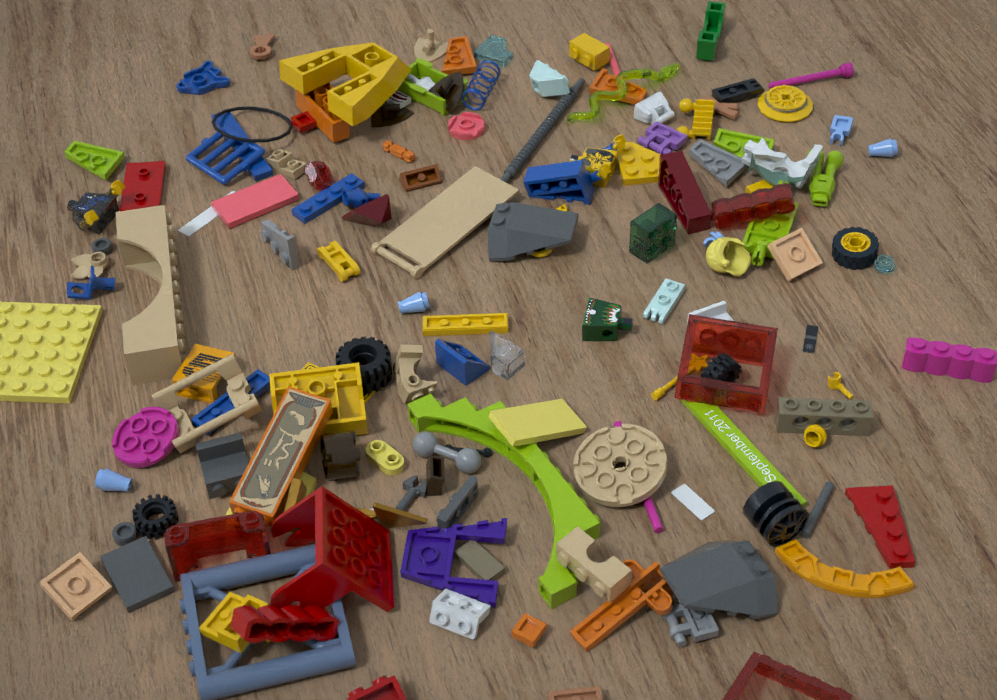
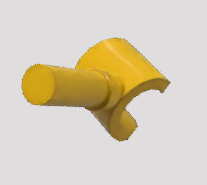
(835, 383)

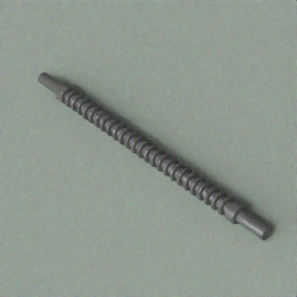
(542, 131)

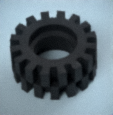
(722, 368)
(154, 506)

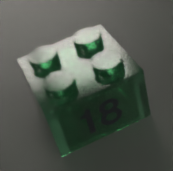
(652, 233)

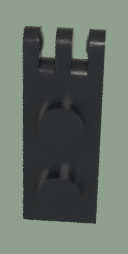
(737, 91)

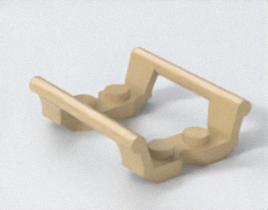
(237, 389)

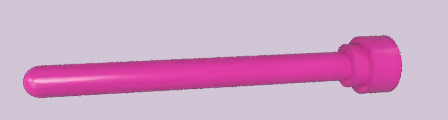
(845, 71)

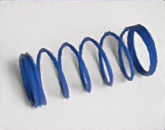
(478, 71)

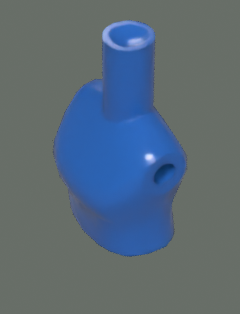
(357, 197)

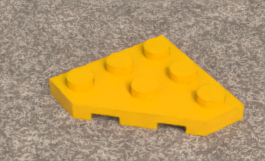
(638, 164)

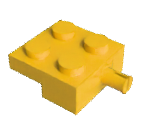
(218, 623)

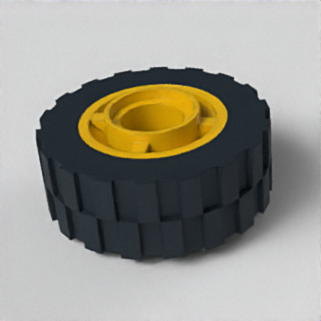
(855, 248)

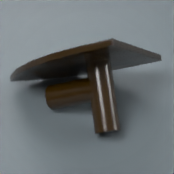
(450, 89)
(389, 115)

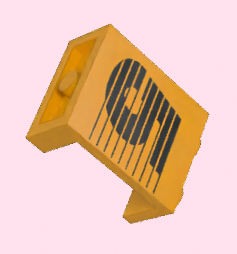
(197, 359)

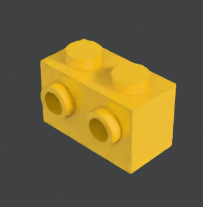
(589, 51)

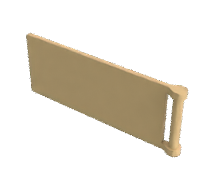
(445, 221)

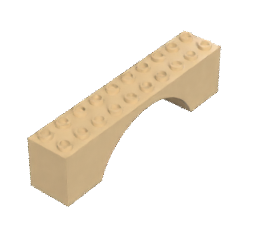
(154, 336)

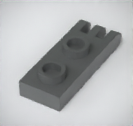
(458, 504)

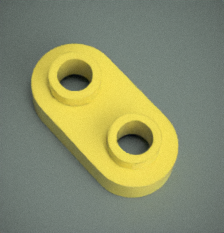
(381, 456)

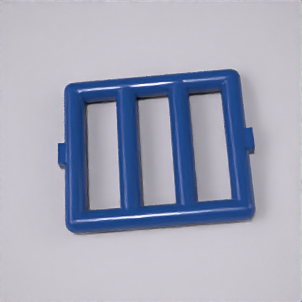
(215, 171)

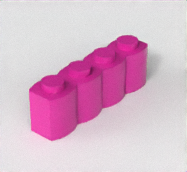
(951, 360)

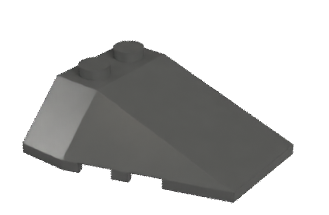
(525, 227)
(725, 578)

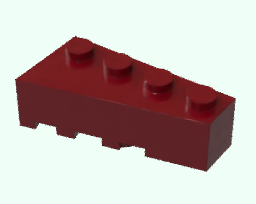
(683, 192)

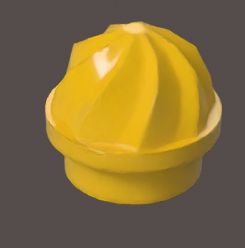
(815, 435)

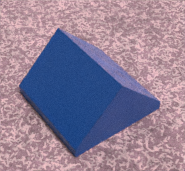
(459, 361)

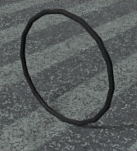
(252, 140)

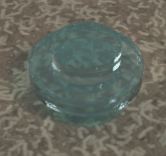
(884, 264)

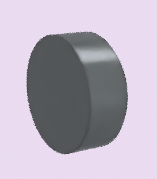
(102, 245)
(124, 533)

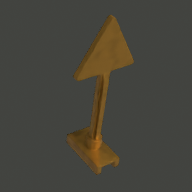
(387, 516)

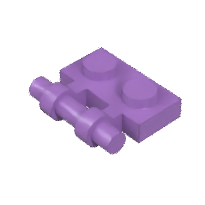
(662, 134)

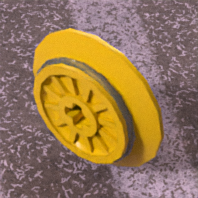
(785, 104)

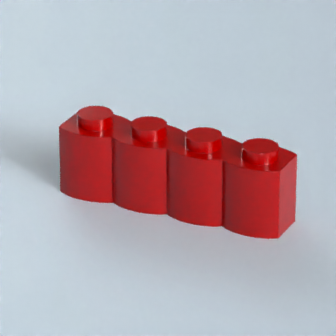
(284, 623)

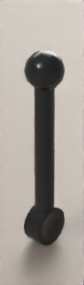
(486, 452)

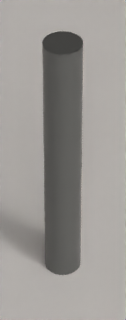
(817, 509)

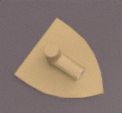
(429, 48)

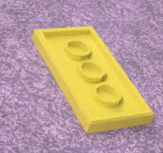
(537, 422)

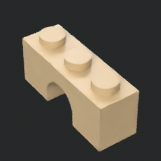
(605, 578)

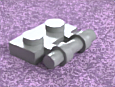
(697, 623)

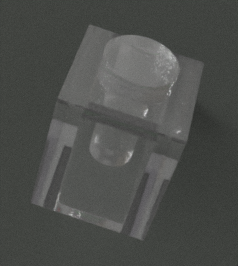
(505, 356)

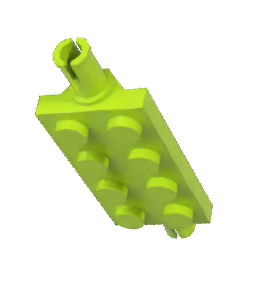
(764, 231)

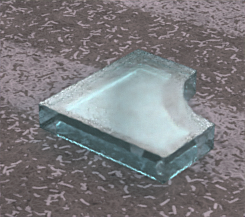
(494, 50)

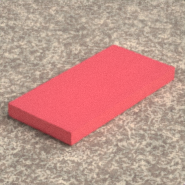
(255, 201)

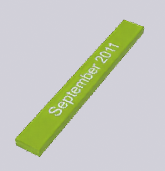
(738, 446)

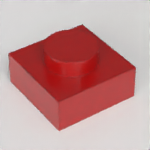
(303, 122)

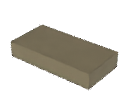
(479, 561)

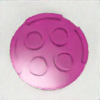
(145, 437)

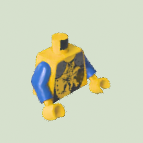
(601, 162)

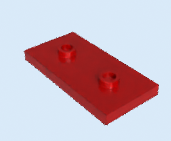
(143, 185)

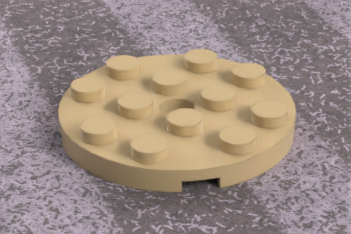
(622, 486)

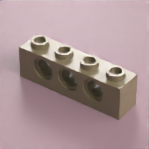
(833, 415)

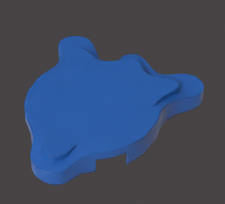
(202, 80)

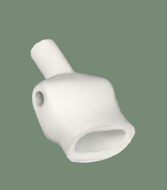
(425, 82)

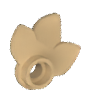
(85, 261)

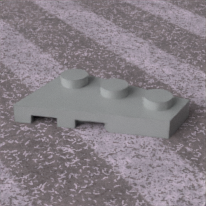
(718, 162)
(280, 243)

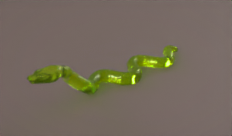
(646, 73)

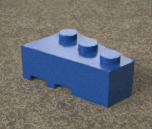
(560, 181)

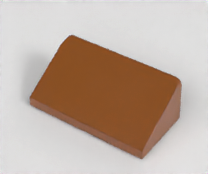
(420, 178)

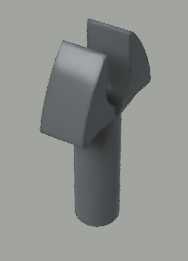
(411, 492)

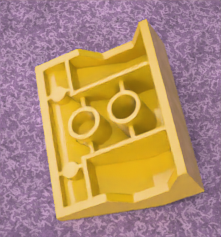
(338, 383)

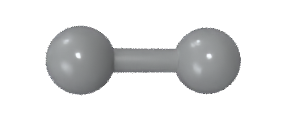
(467, 460)

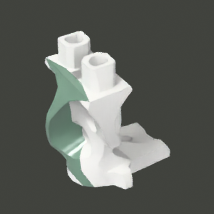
(770, 163)

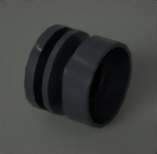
(775, 513)

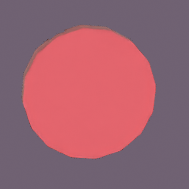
(466, 126)

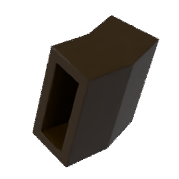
(434, 467)

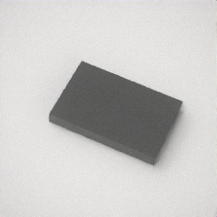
(137, 574)

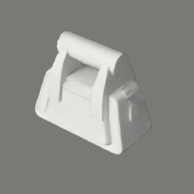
(653, 109)

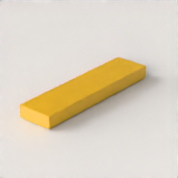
(465, 324)

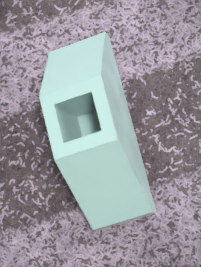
(548, 81)

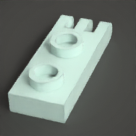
(664, 300)

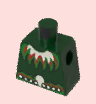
(603, 321)

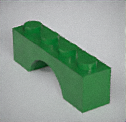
(712, 29)

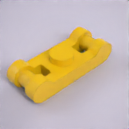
(338, 259)

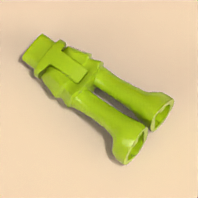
(822, 185)

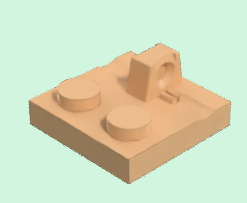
(794, 254)
(75, 586)

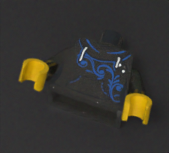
(96, 210)

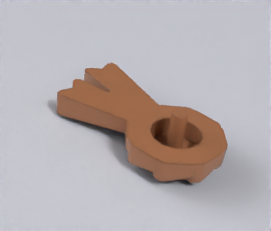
(261, 49)
(727, 109)

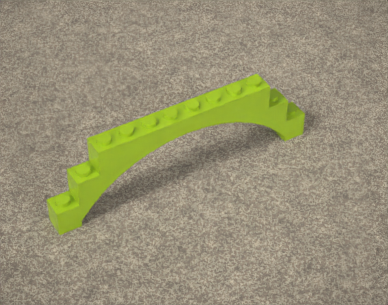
(564, 505)

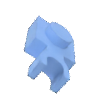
(840, 127)

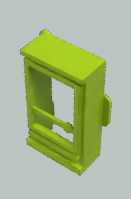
(421, 69)

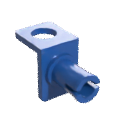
(93, 283)

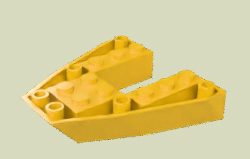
(374, 74)

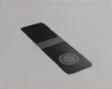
(810, 339)

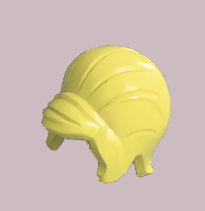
(728, 256)

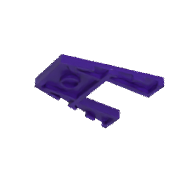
(430, 558)

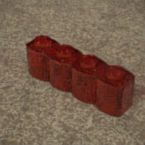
(757, 205)

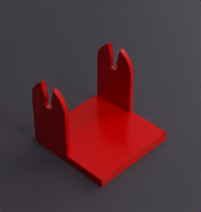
(349, 553)

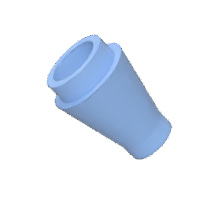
(884, 148)
(414, 303)
(111, 481)

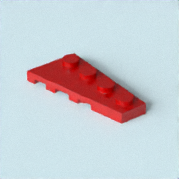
(884, 522)

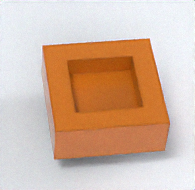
(528, 630)

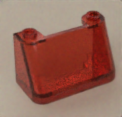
(213, 537)

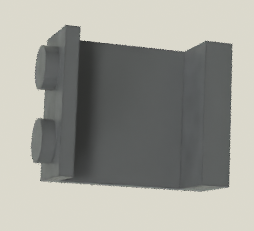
(222, 463)

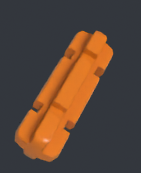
(398, 151)

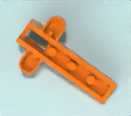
(615, 613)

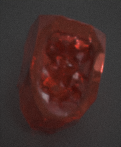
(318, 175)

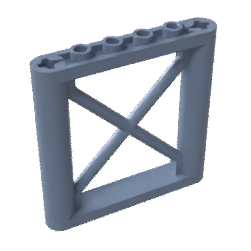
(226, 679)

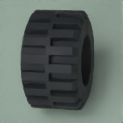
(373, 361)

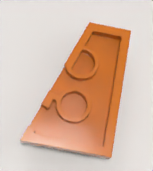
(459, 57)
(607, 82)

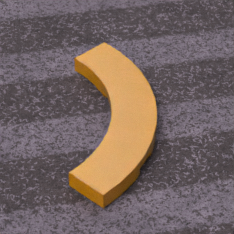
(840, 580)

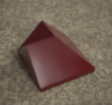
(371, 213)

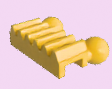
(702, 117)

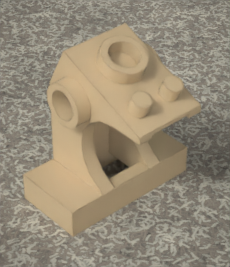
(405, 369)

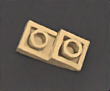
(286, 164)

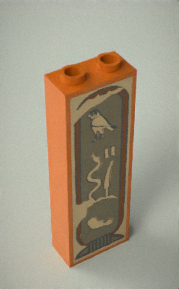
(281, 454)

